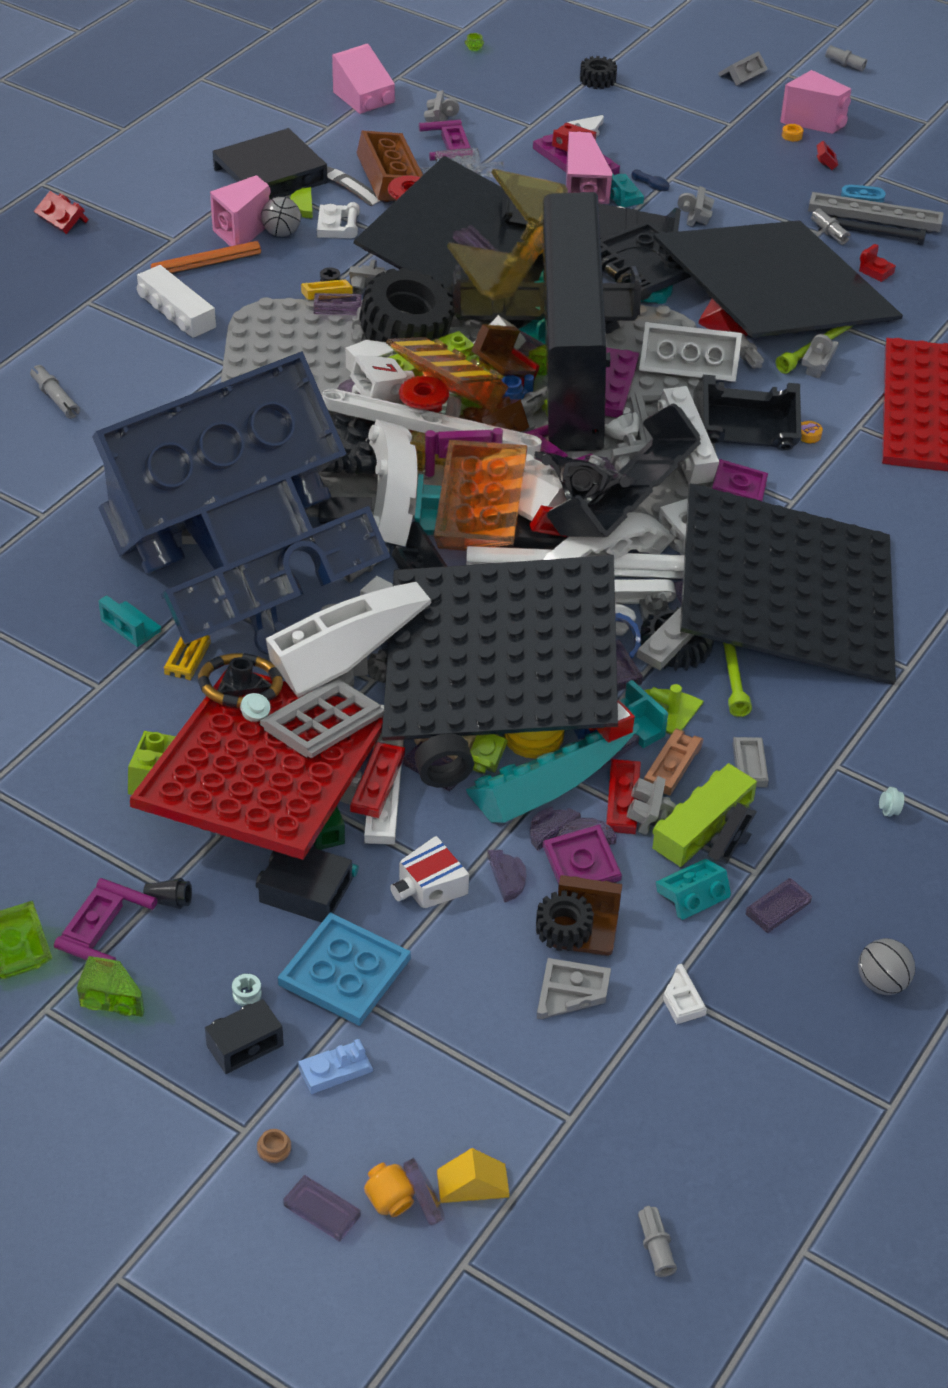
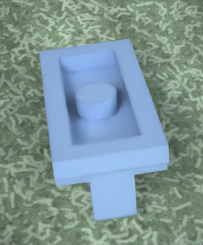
(335, 1066)

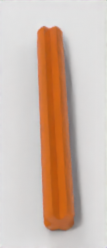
(210, 257)

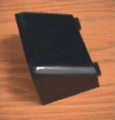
(749, 415)

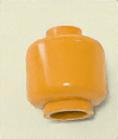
(389, 1189)

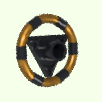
(239, 679)

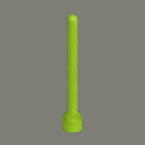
(787, 361)
(739, 701)

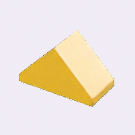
(472, 1178)

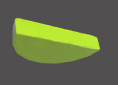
(304, 201)

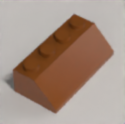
(385, 158)

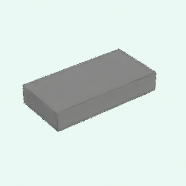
(750, 758)

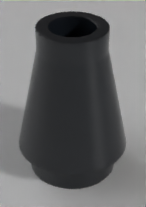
(171, 893)

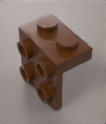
(495, 348)
(507, 415)
(605, 904)

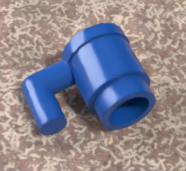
(515, 388)

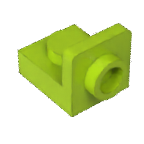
(487, 752)

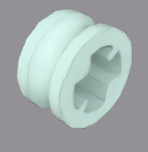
(249, 981)

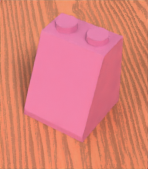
(362, 79)
(816, 103)
(587, 167)
(238, 210)

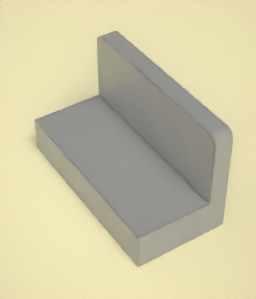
(746, 68)

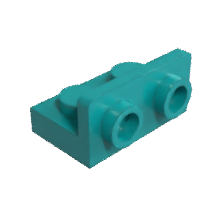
(625, 192)
(695, 887)

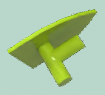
(679, 705)

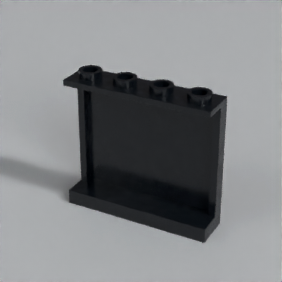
(275, 158)

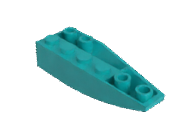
(544, 778)

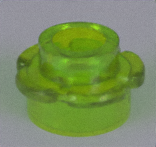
(474, 41)

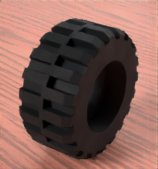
(410, 292)

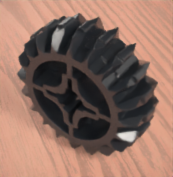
(691, 653)

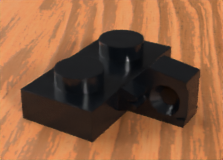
(733, 833)

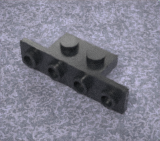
(419, 551)

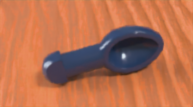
(654, 182)

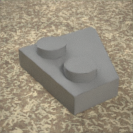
(571, 987)

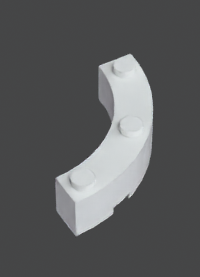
(396, 479)
(635, 532)

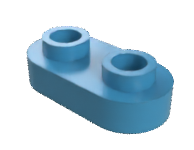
(864, 193)

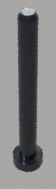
(883, 230)

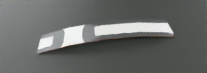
(353, 185)

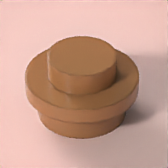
(274, 1146)

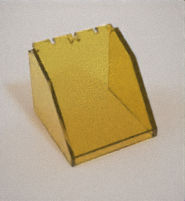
(501, 273)

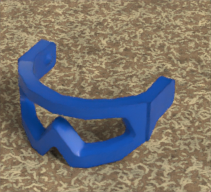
(634, 629)

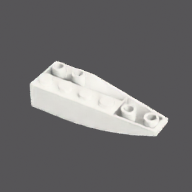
(342, 635)

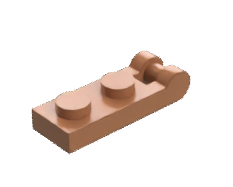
(674, 759)

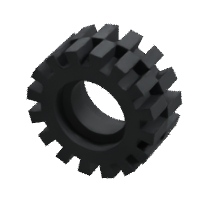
(598, 72)
(559, 934)

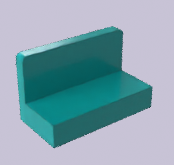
(127, 621)

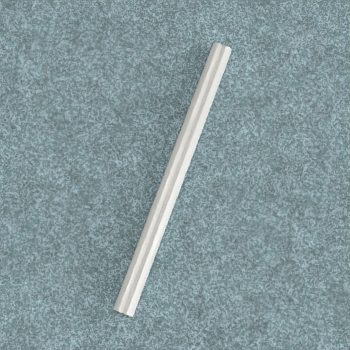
(625, 566)

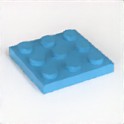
(344, 968)

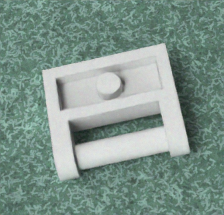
(330, 221)

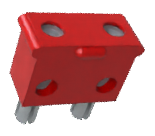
(561, 135)

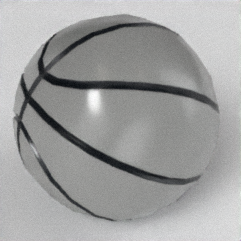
(281, 216)
(886, 966)

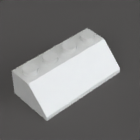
(690, 351)
(539, 488)

